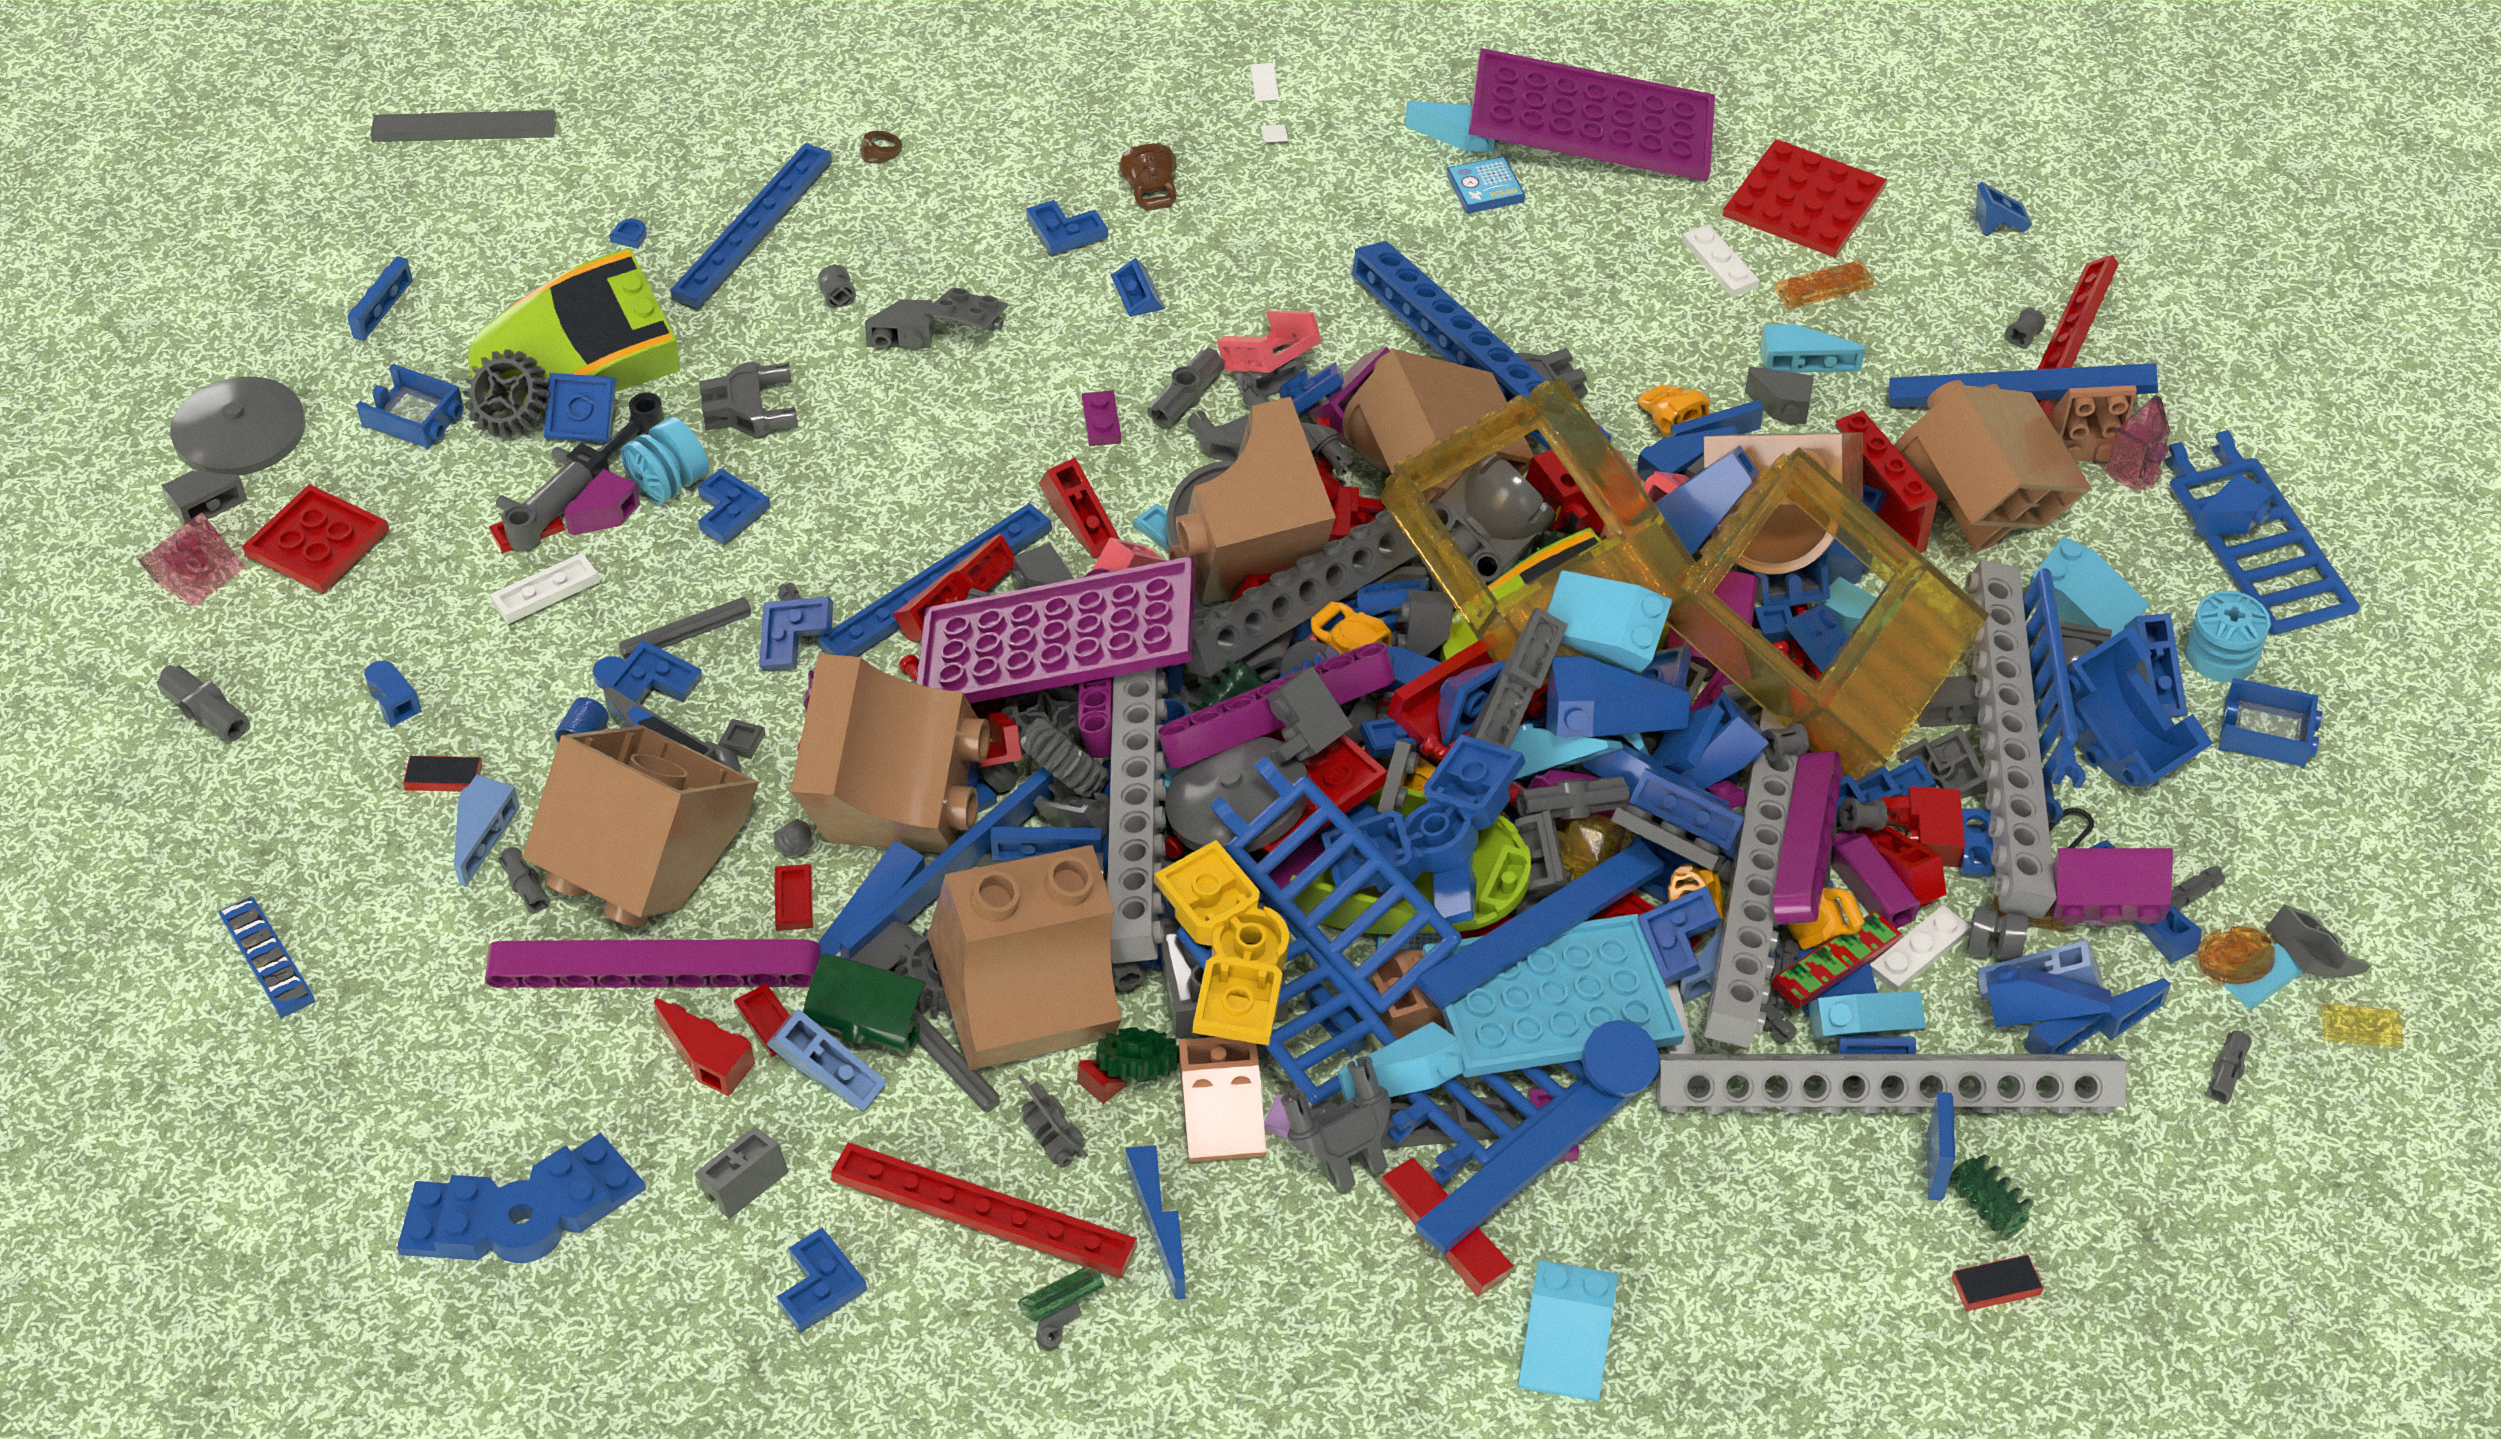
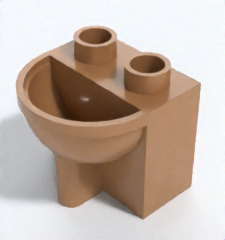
(1421, 401)
(1992, 460)
(1790, 535)

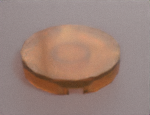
(2236, 955)

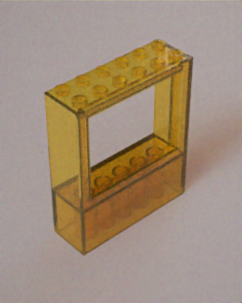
(1638, 552)
(1885, 665)

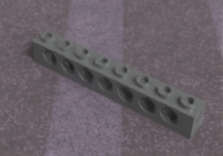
(1349, 565)

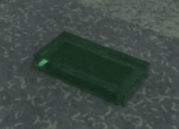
(1060, 1293)

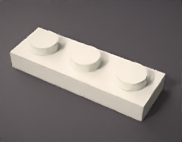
(1720, 260)
(544, 588)
(1920, 949)

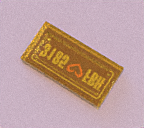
(2361, 1025)

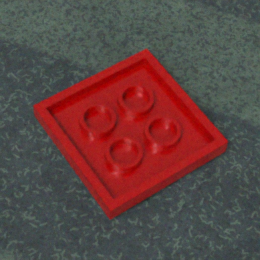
(315, 538)

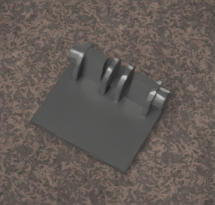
(969, 309)
(1049, 1125)

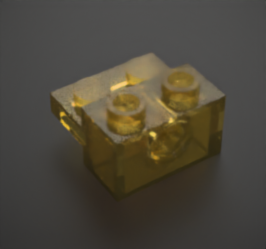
(1588, 842)

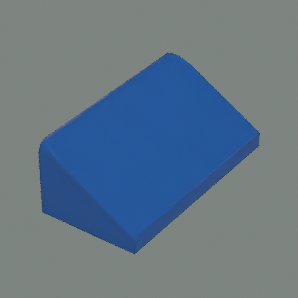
(1137, 289)

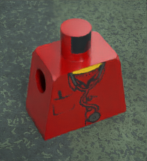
(1558, 490)

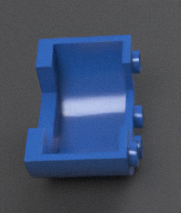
(2121, 718)

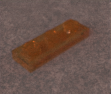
(1824, 284)

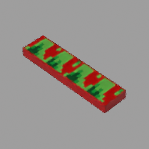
(1835, 960)

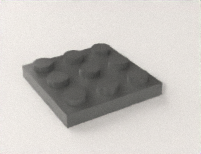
(1670, 836)

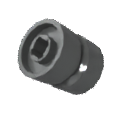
(2010, 939)

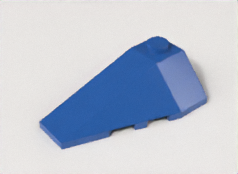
(1606, 700)
(1731, 746)

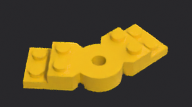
(1221, 910)

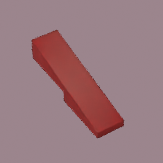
(976, 571)
(1475, 1256)

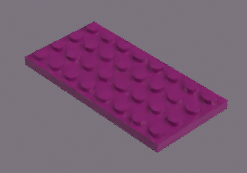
(1593, 114)
(1061, 632)

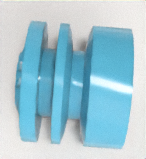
(665, 460)
(2227, 636)

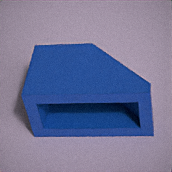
(2235, 508)

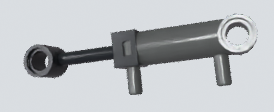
(527, 520)

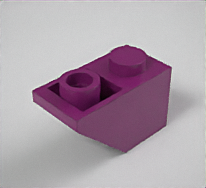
(602, 504)

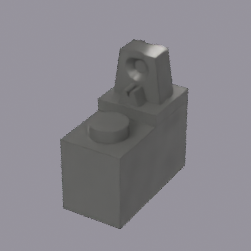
(1309, 715)

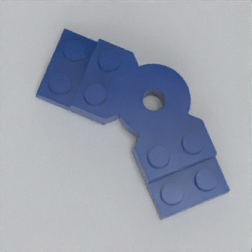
(1462, 798)
(476, 1215)

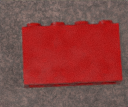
(1909, 499)
(1417, 702)

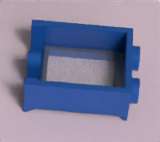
(414, 409)
(1794, 587)
(2270, 722)

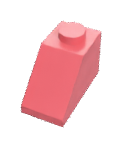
(1124, 554)

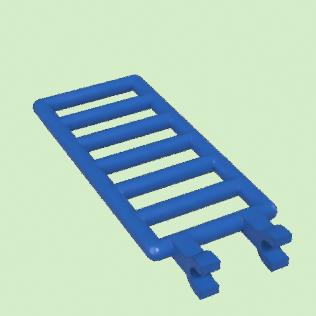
(2234, 464)
(2063, 758)
(1308, 923)
(1348, 997)
(1467, 1146)

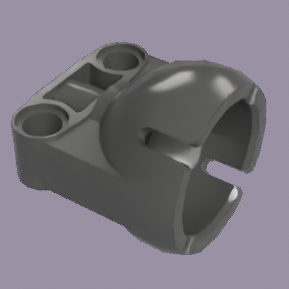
(1494, 513)

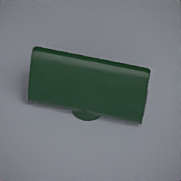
(864, 1003)

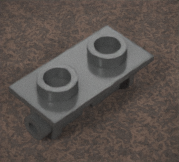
(1270, 382)

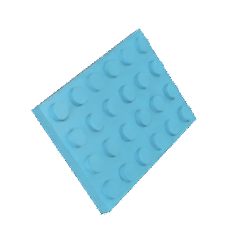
(1559, 995)

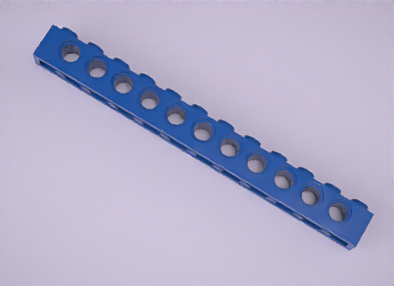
(1443, 321)

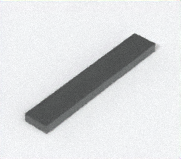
(463, 126)

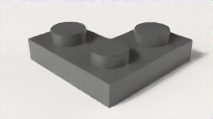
(1403, 762)

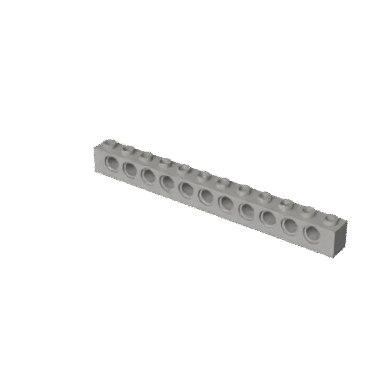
(2011, 744)
(1137, 815)
(1749, 912)
(2105, 1091)

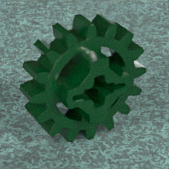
(1137, 1054)

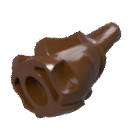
(1150, 170)

